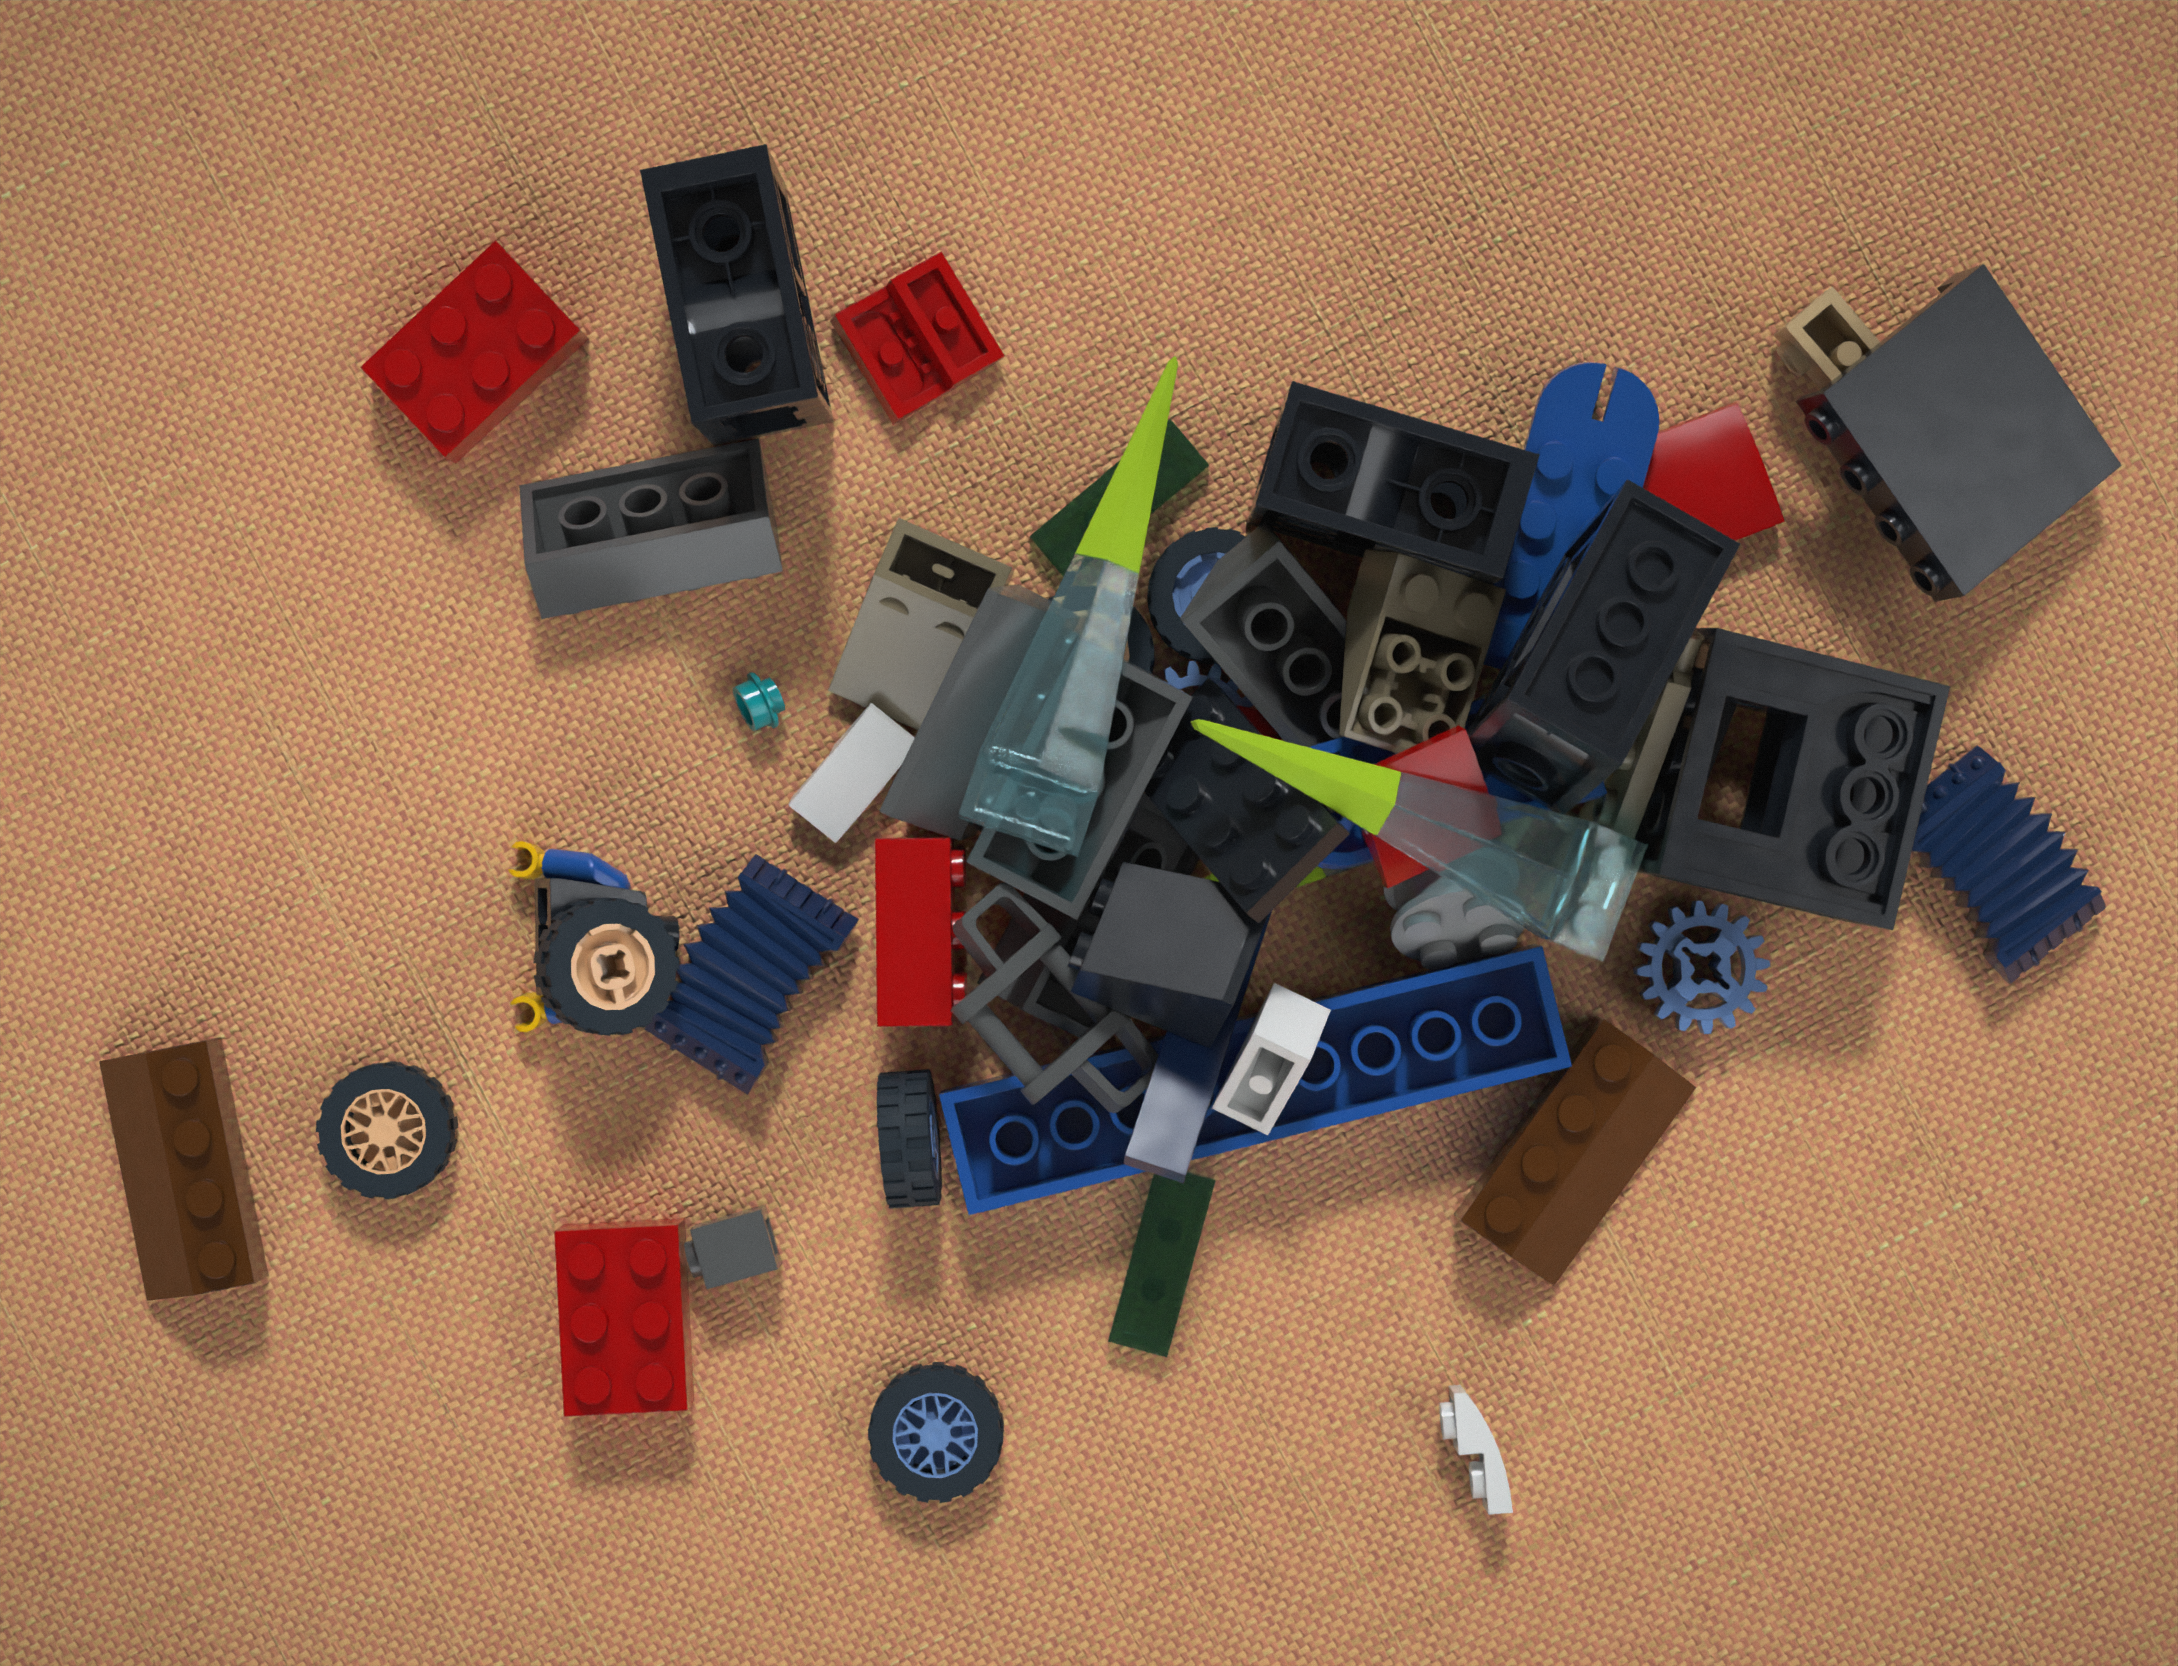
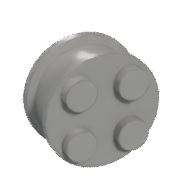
(1445, 923)

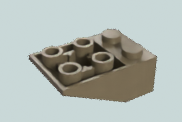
(913, 622)
(1412, 649)

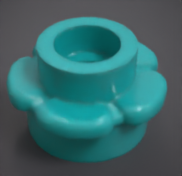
(759, 702)

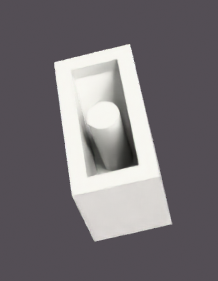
(1271, 1059)

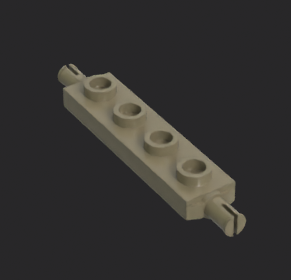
(1635, 779)

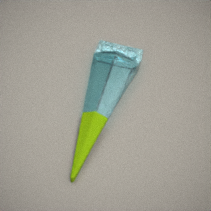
(1052, 732)
(1529, 863)

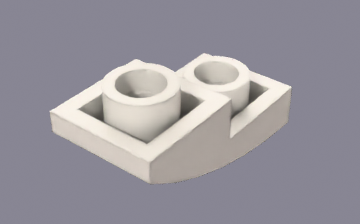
(852, 773)
(1471, 1435)

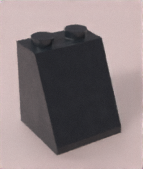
(1166, 951)

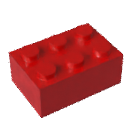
(474, 352)
(915, 931)
(624, 1317)

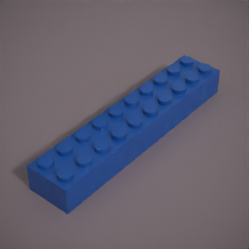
(1377, 1054)

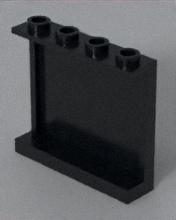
(1959, 436)

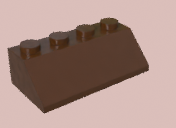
(1575, 1150)
(184, 1170)

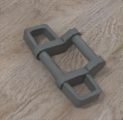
(999, 975)

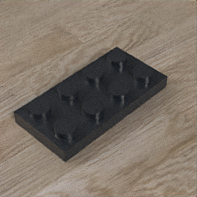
(1236, 816)

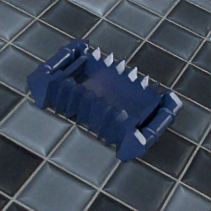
(2002, 863)
(747, 971)

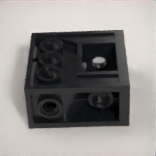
(736, 302)
(1385, 481)
(1598, 648)
(1828, 789)

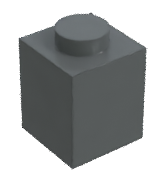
(733, 1247)

